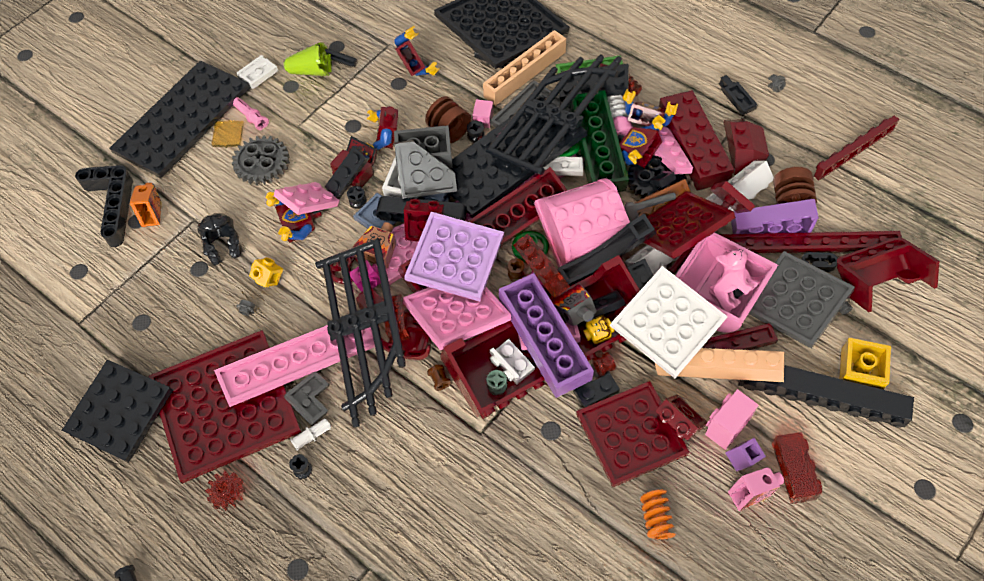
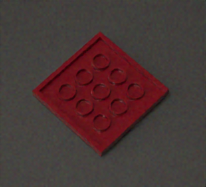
(686, 223)
(630, 435)

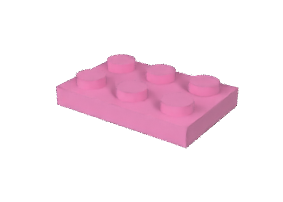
(306, 198)

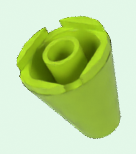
(310, 61)

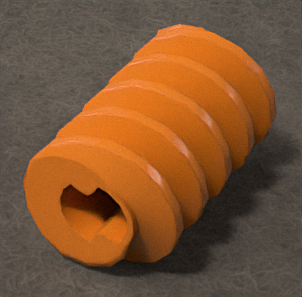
(656, 515)

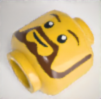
(598, 330)

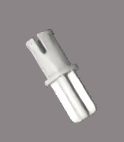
(310, 434)

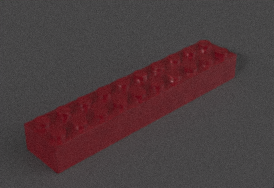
(510, 214)

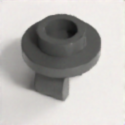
(778, 83)

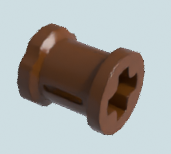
(515, 269)
(439, 378)

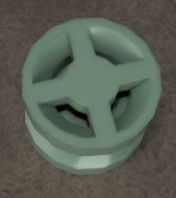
(496, 377)

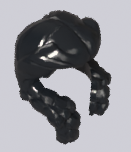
(211, 229)

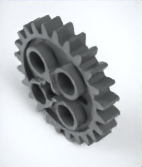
(260, 160)

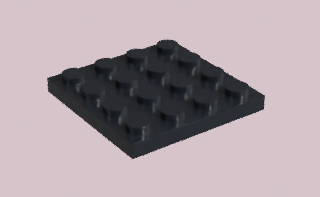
(117, 410)

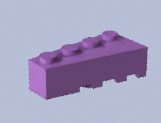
(778, 218)

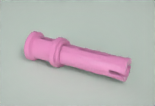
(252, 115)

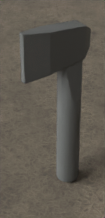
(631, 208)

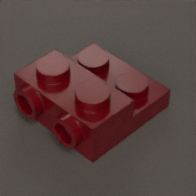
(416, 217)
(681, 417)

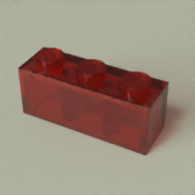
(797, 468)

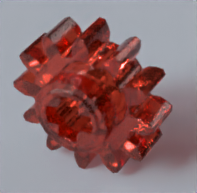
(223, 498)

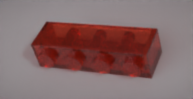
(541, 266)

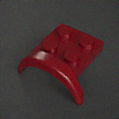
(418, 345)

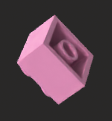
(730, 418)

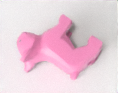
(734, 277)

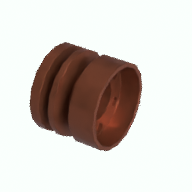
(448, 113)
(794, 185)

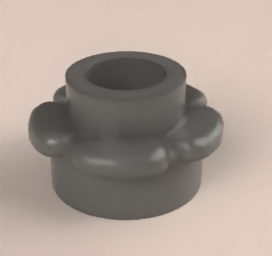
(246, 307)

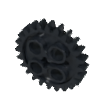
(640, 177)

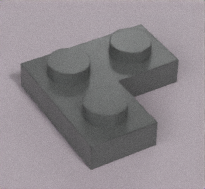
(304, 399)

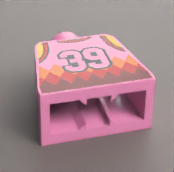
(755, 487)

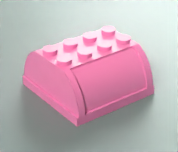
(581, 219)
(704, 270)

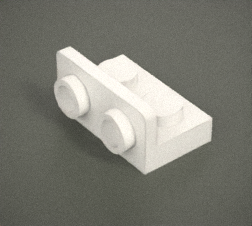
(512, 361)

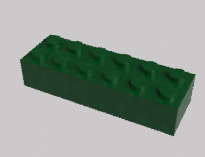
(601, 146)

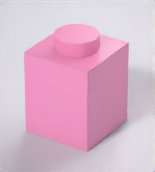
(483, 112)

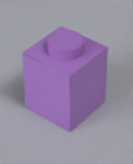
(745, 454)

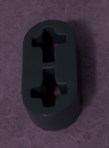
(819, 259)

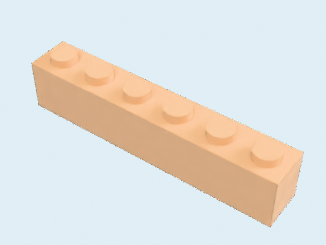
(524, 68)
(734, 365)

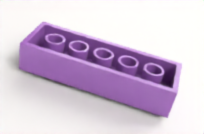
(546, 335)

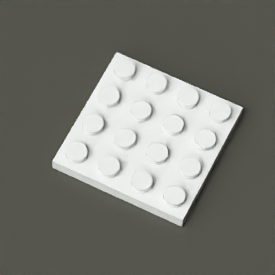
(668, 321)

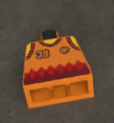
(146, 205)

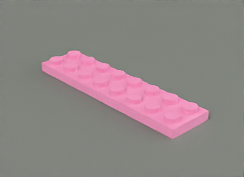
(284, 364)

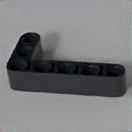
(118, 186)

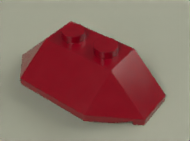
(745, 143)

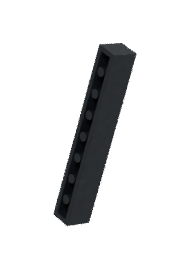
(839, 395)

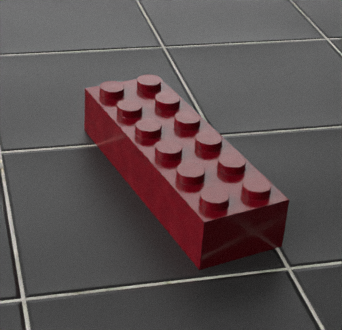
(698, 141)

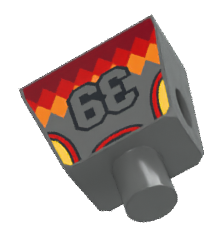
(575, 305)

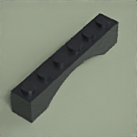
(624, 241)

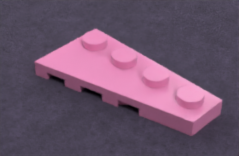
(672, 154)

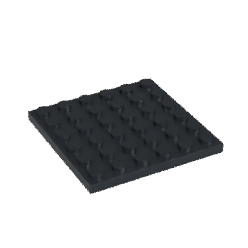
(500, 28)

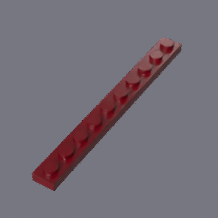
(811, 241)

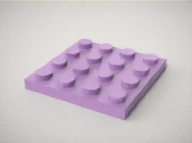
(454, 256)

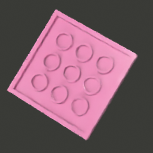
(453, 317)

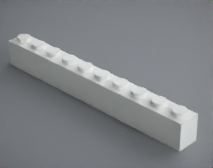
(748, 182)

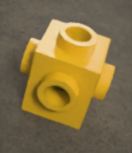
(266, 272)

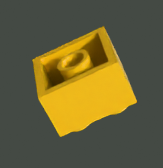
(865, 363)

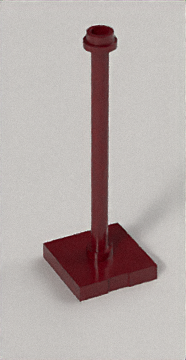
(731, 198)

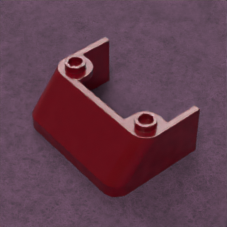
(883, 263)

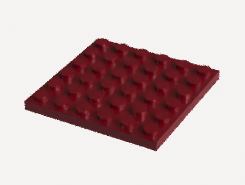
(202, 425)

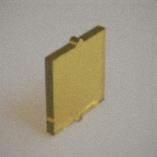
(227, 133)

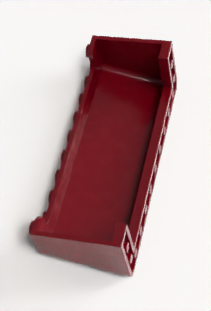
(471, 362)

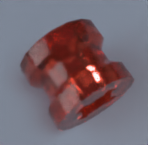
(603, 364)

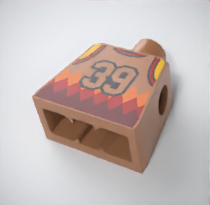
(387, 242)

